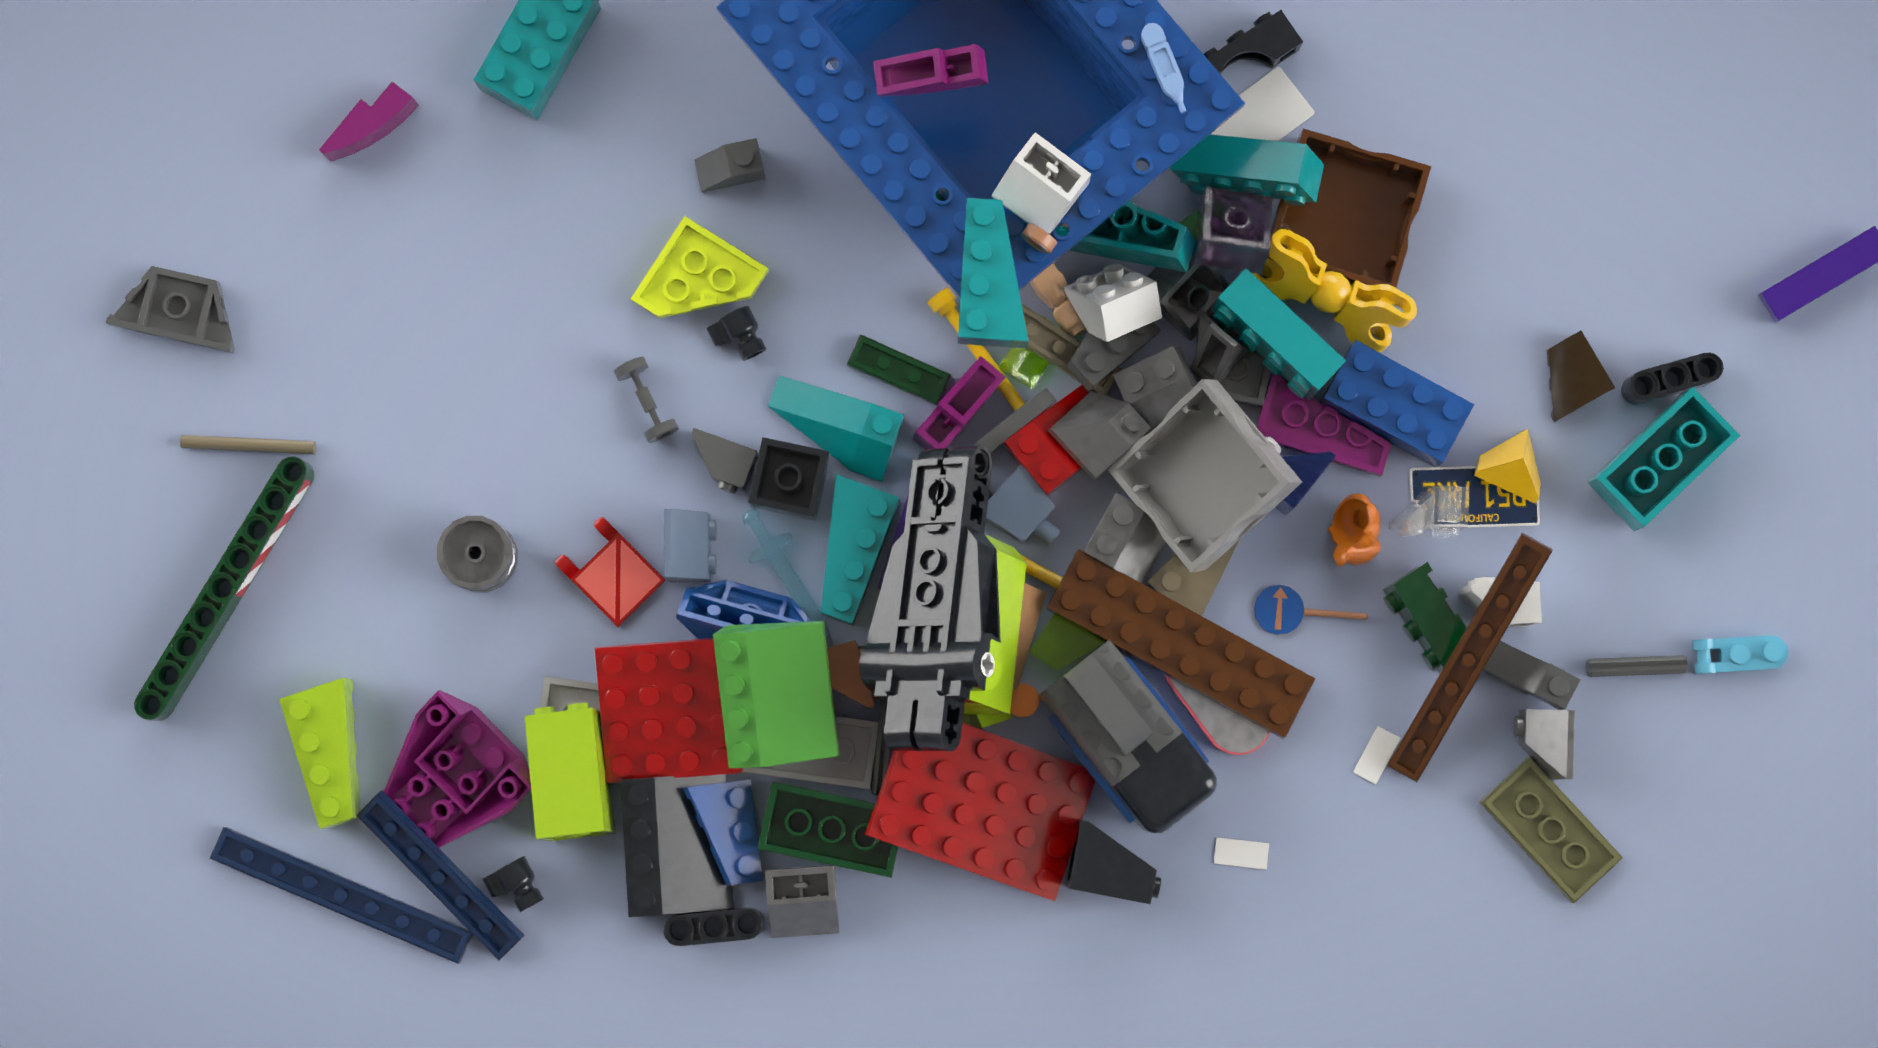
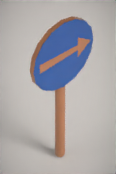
(1282, 610)

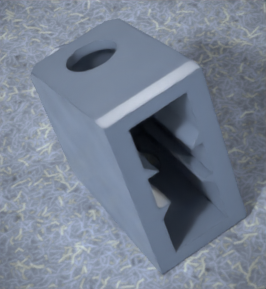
(1022, 509)

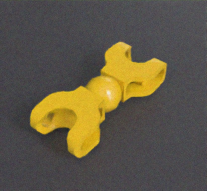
(1358, 307)

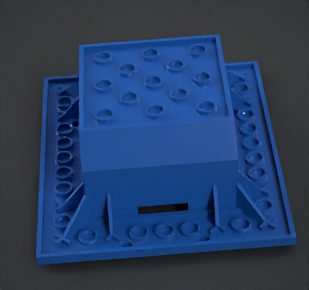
(1049, 73)

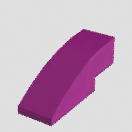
(931, 71)
(369, 123)
(959, 406)

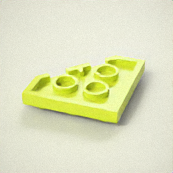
(697, 273)

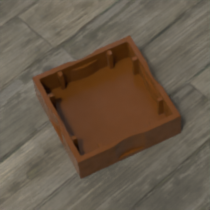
(1360, 210)

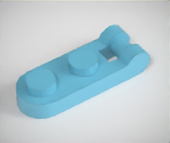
(1740, 654)

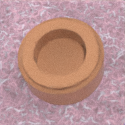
(1038, 238)

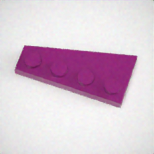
(1318, 428)

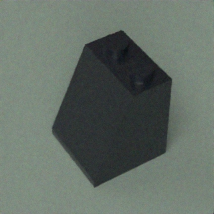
(1108, 868)

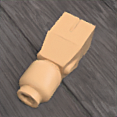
(1050, 289)

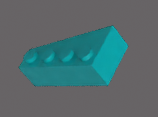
(1139, 238)
(989, 286)
(856, 538)

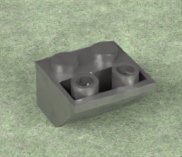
(802, 901)

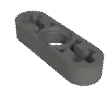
(1017, 420)

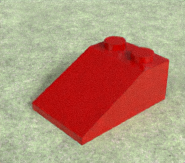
(1040, 451)

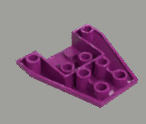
(456, 770)

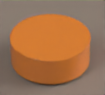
(1024, 700)

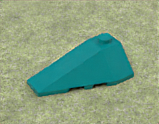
(847, 427)

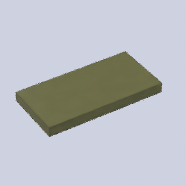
(1550, 830)

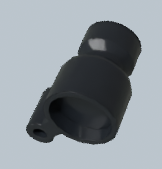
(738, 327)
(515, 879)

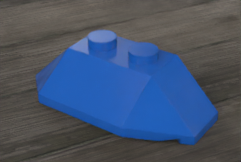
(726, 603)

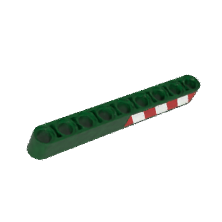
(209, 596)

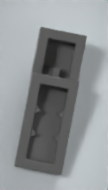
(1532, 675)

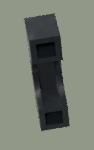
(1268, 42)

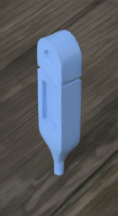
(1163, 63)

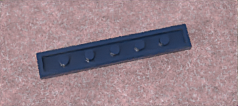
(440, 875)

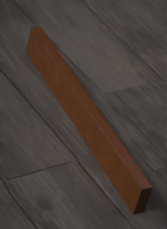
(1470, 656)

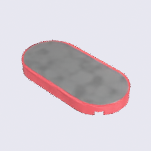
(1220, 725)

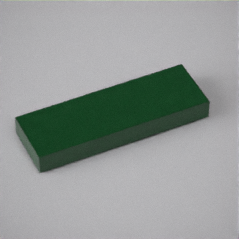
(898, 370)

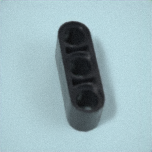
(1687, 374)
(697, 931)

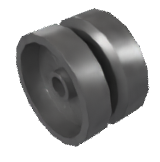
(461, 541)

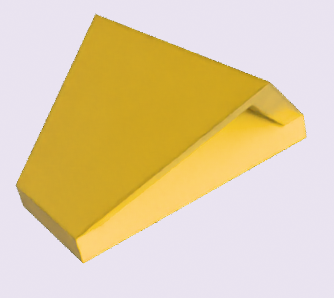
(1512, 467)

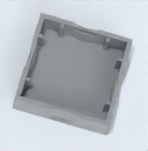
(1204, 475)

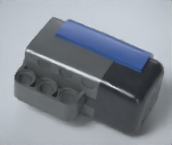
(1129, 740)

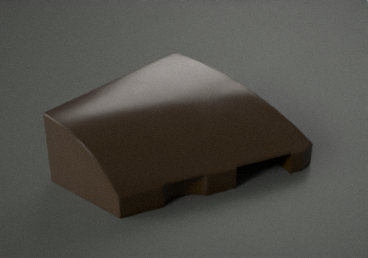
(1575, 375)

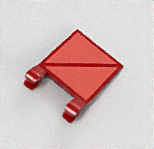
(616, 577)

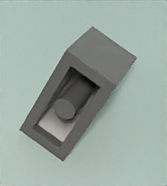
(730, 165)
(726, 460)

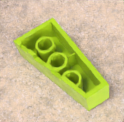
(326, 748)

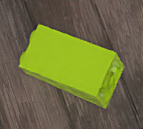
(568, 774)

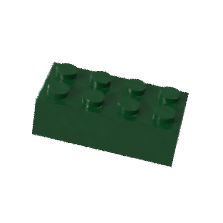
(824, 830)

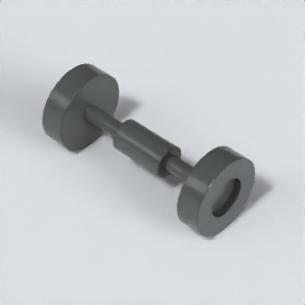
(632, 369)

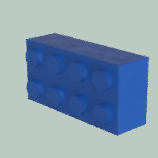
(1397, 404)

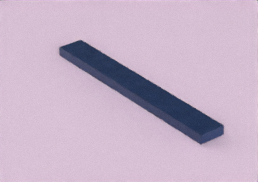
(341, 895)

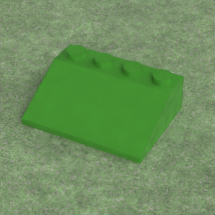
(775, 693)

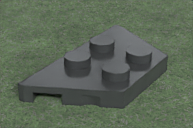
(177, 309)

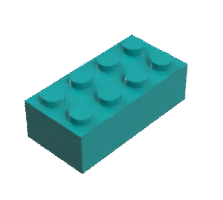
(535, 51)
(1252, 167)
(1276, 335)
(1663, 459)

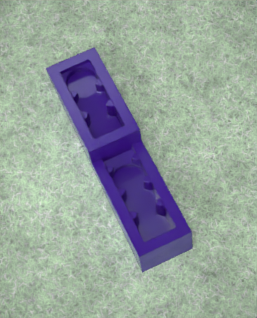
(1821, 275)

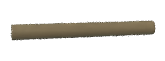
(248, 444)

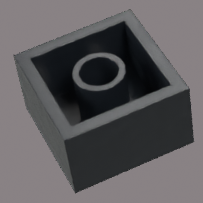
(789, 478)

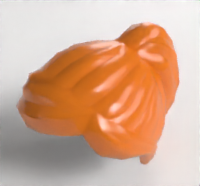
(1355, 531)

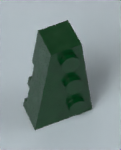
(1426, 615)

